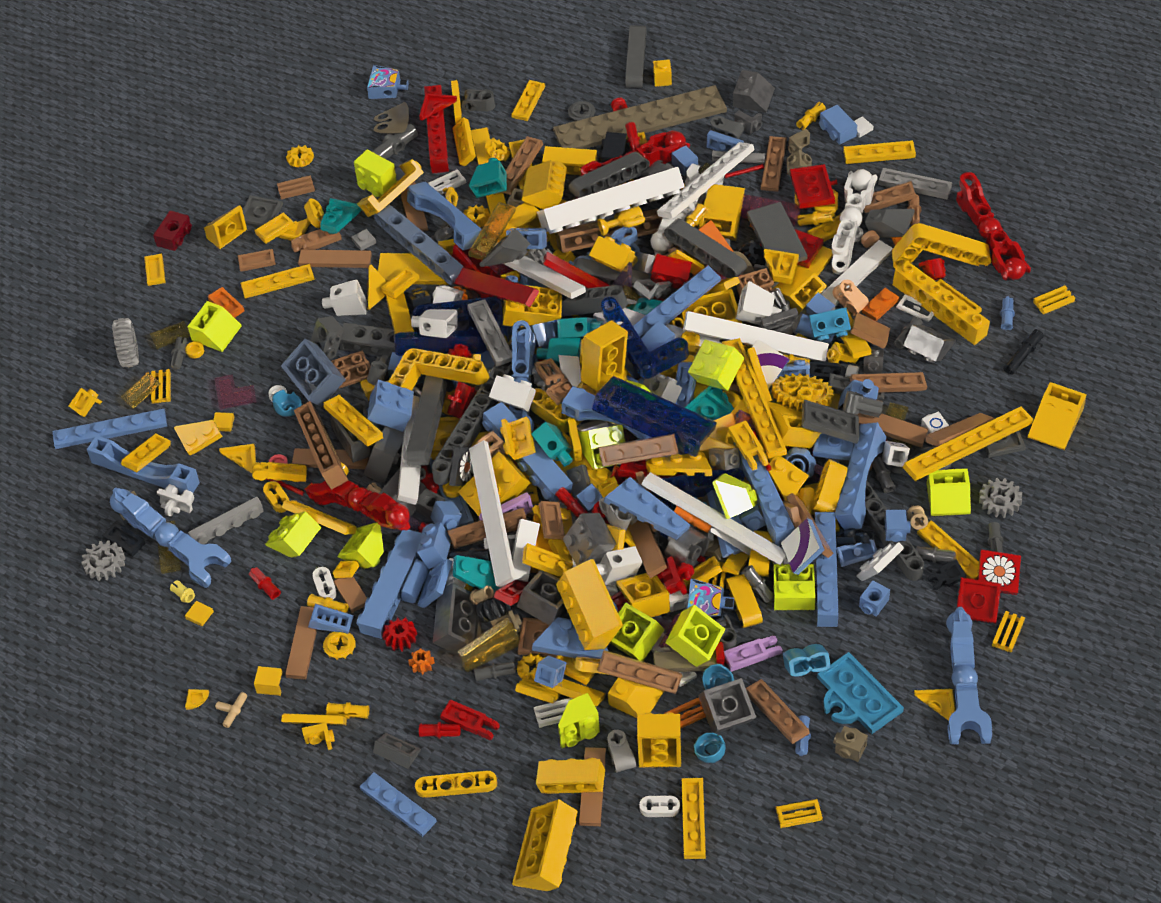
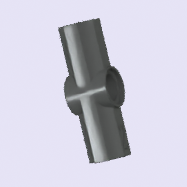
(395, 142)

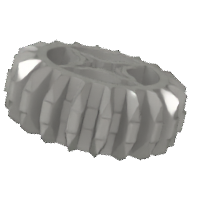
(125, 342)

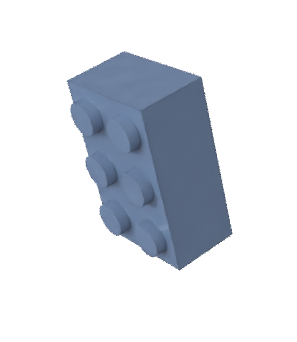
(313, 372)

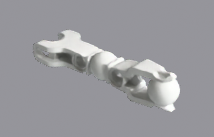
(851, 216)
(658, 240)

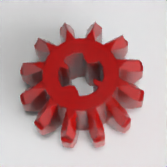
(399, 634)

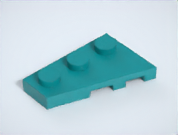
(338, 215)
(474, 572)

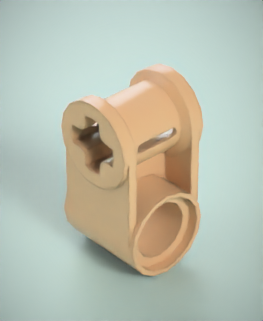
(851, 297)

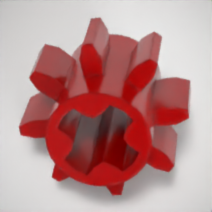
(460, 350)

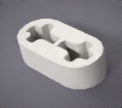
(327, 583)
(659, 806)

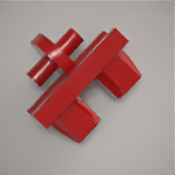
(461, 399)
(679, 573)

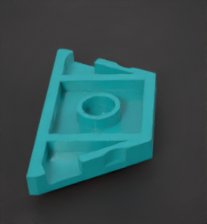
(711, 403)

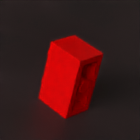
(670, 269)

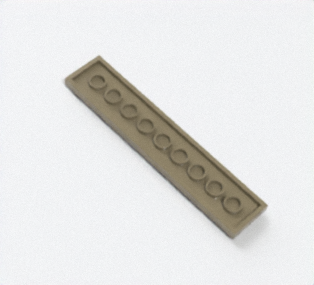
(647, 117)

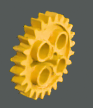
(795, 389)

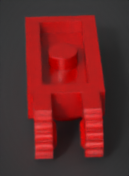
(468, 719)

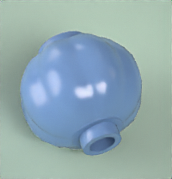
(801, 455)

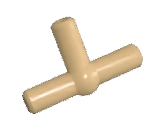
(232, 709)

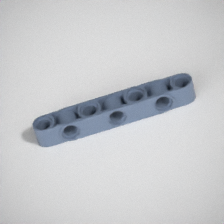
(419, 244)

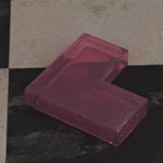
(230, 396)

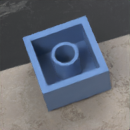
(390, 405)

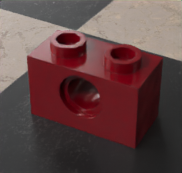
(172, 230)

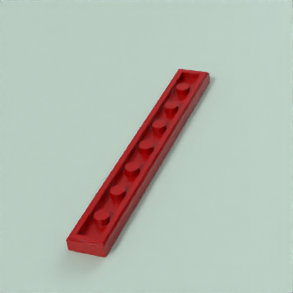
(496, 287)

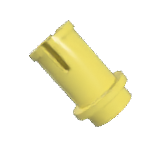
(185, 594)

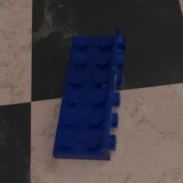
(652, 414)

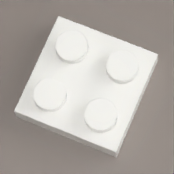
(881, 559)

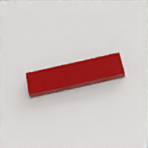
(572, 272)

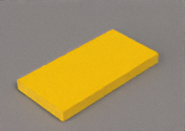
(392, 263)

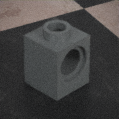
(426, 502)

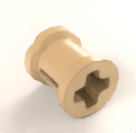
(915, 519)

